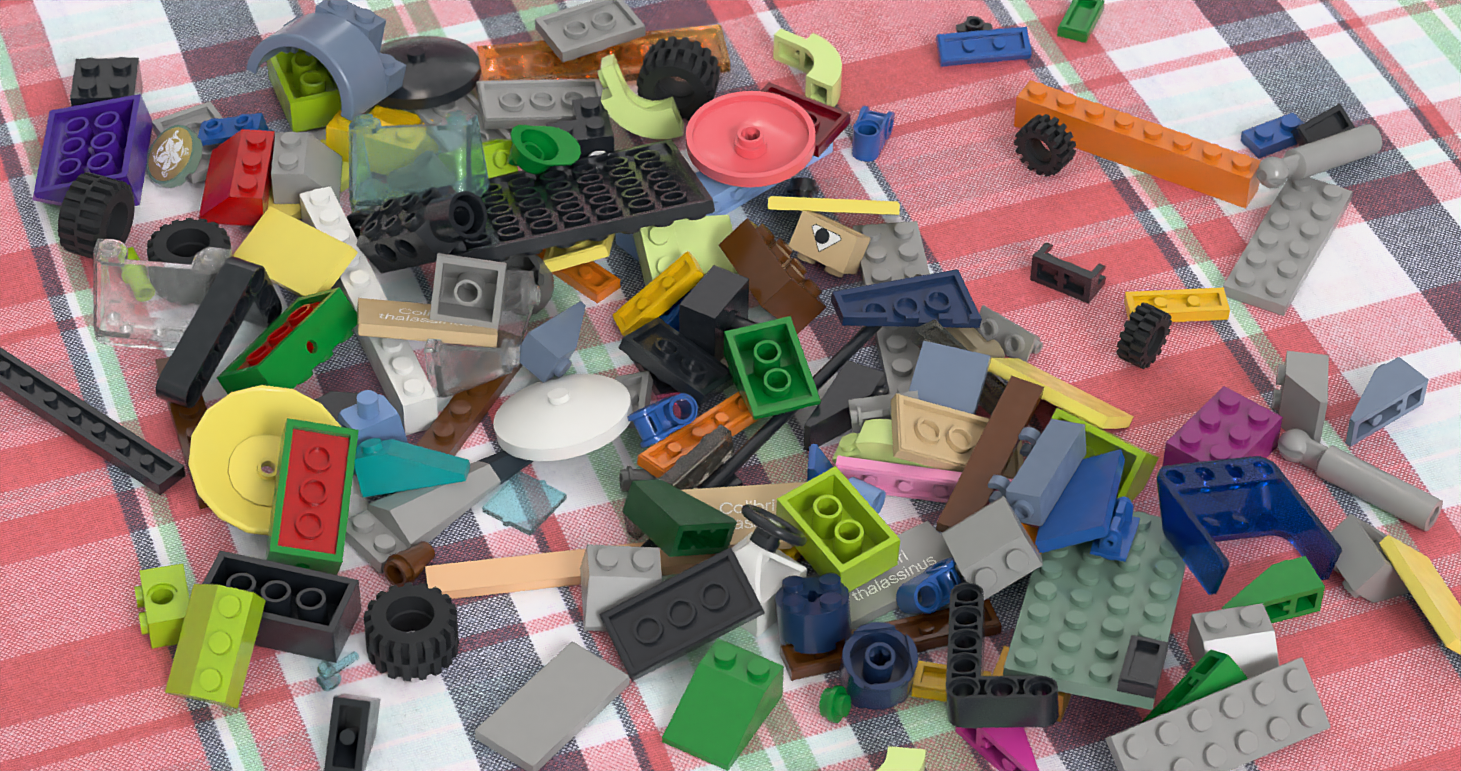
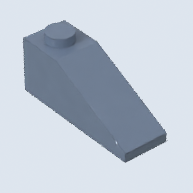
(551, 344)
(1390, 394)

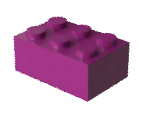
(1225, 429)

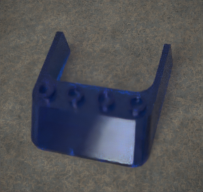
(1234, 502)

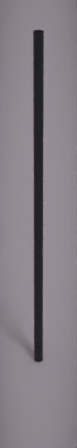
(779, 420)

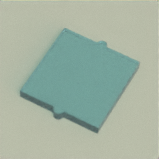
(524, 503)

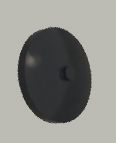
(435, 72)

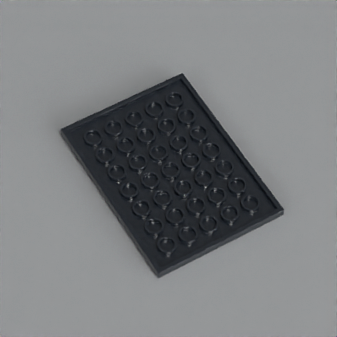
(587, 201)

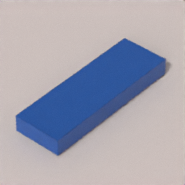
(983, 46)

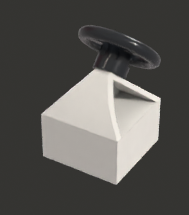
(764, 563)

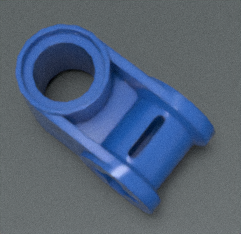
(871, 133)
(658, 420)
(933, 585)

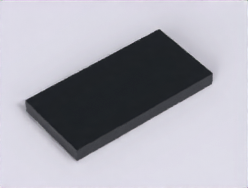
(681, 614)

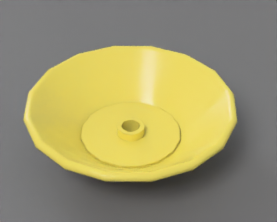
(236, 442)

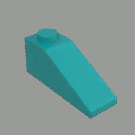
(400, 466)

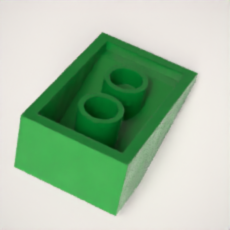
(770, 368)
(724, 704)

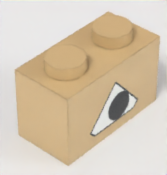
(829, 243)

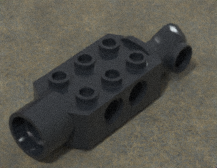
(417, 227)

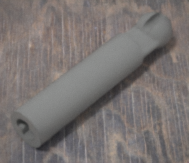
(1320, 156)
(1362, 479)

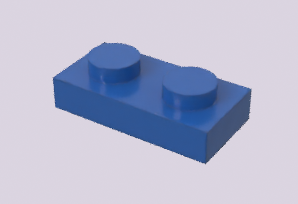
(1271, 135)

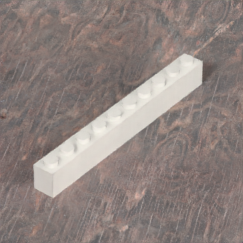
(390, 358)

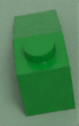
(1285, 590)
(1208, 676)

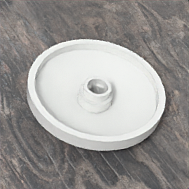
(563, 417)

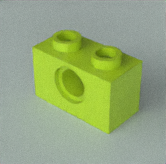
(165, 600)

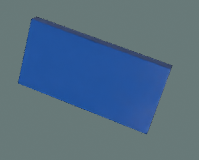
(1085, 504)

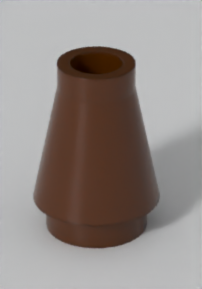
(408, 564)

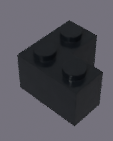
(589, 126)

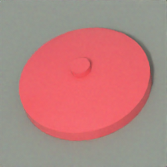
(750, 139)

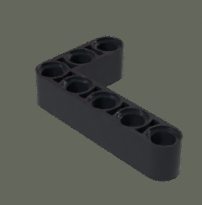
(237, 295)
(989, 700)

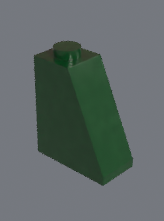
(677, 520)

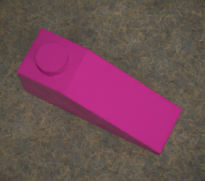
(1002, 747)

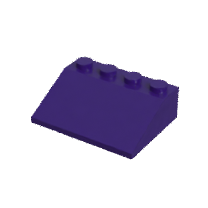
(95, 138)

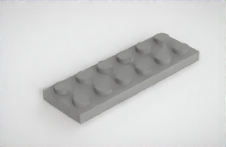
(1287, 244)
(1226, 725)

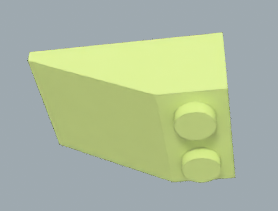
(662, 246)

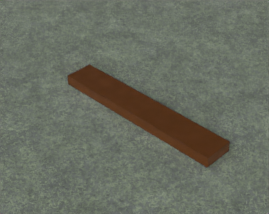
(992, 451)
(925, 630)

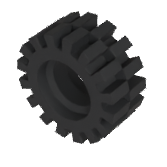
(1036, 153)
(1144, 335)

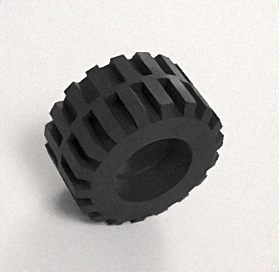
(682, 60)
(95, 210)
(184, 239)
(406, 652)

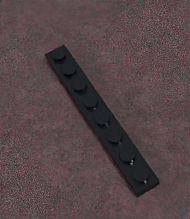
(88, 425)

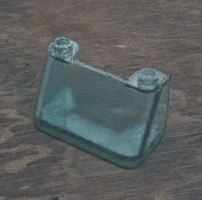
(414, 158)

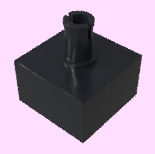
(713, 307)

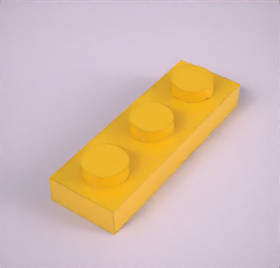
(659, 294)
(1183, 304)

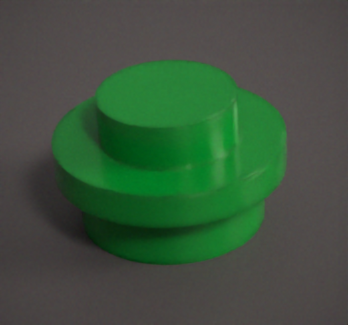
(834, 703)

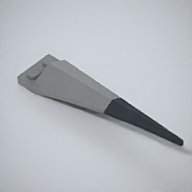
(424, 512)

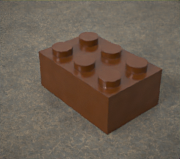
(772, 274)

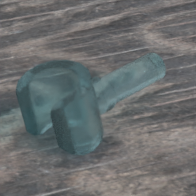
(329, 673)

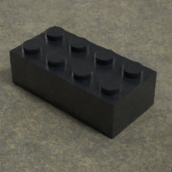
(303, 608)

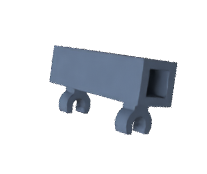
(1045, 472)

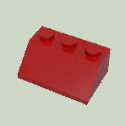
(239, 179)

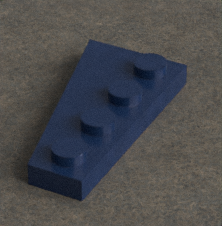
(909, 302)

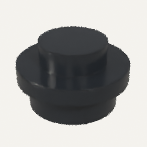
(802, 187)

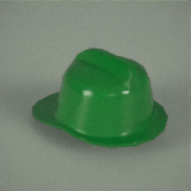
(541, 147)

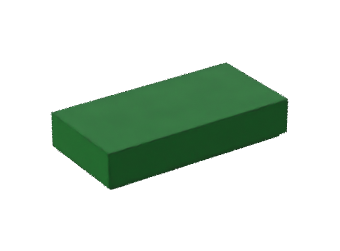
(1080, 19)

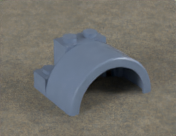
(347, 44)

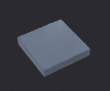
(950, 376)

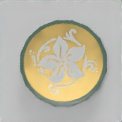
(174, 156)

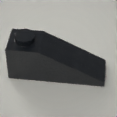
(833, 414)

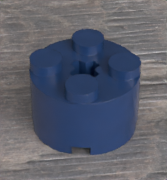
(813, 613)
(878, 666)

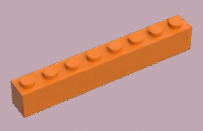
(1144, 144)

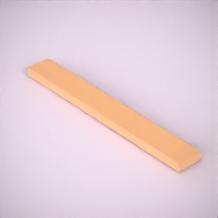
(528, 572)

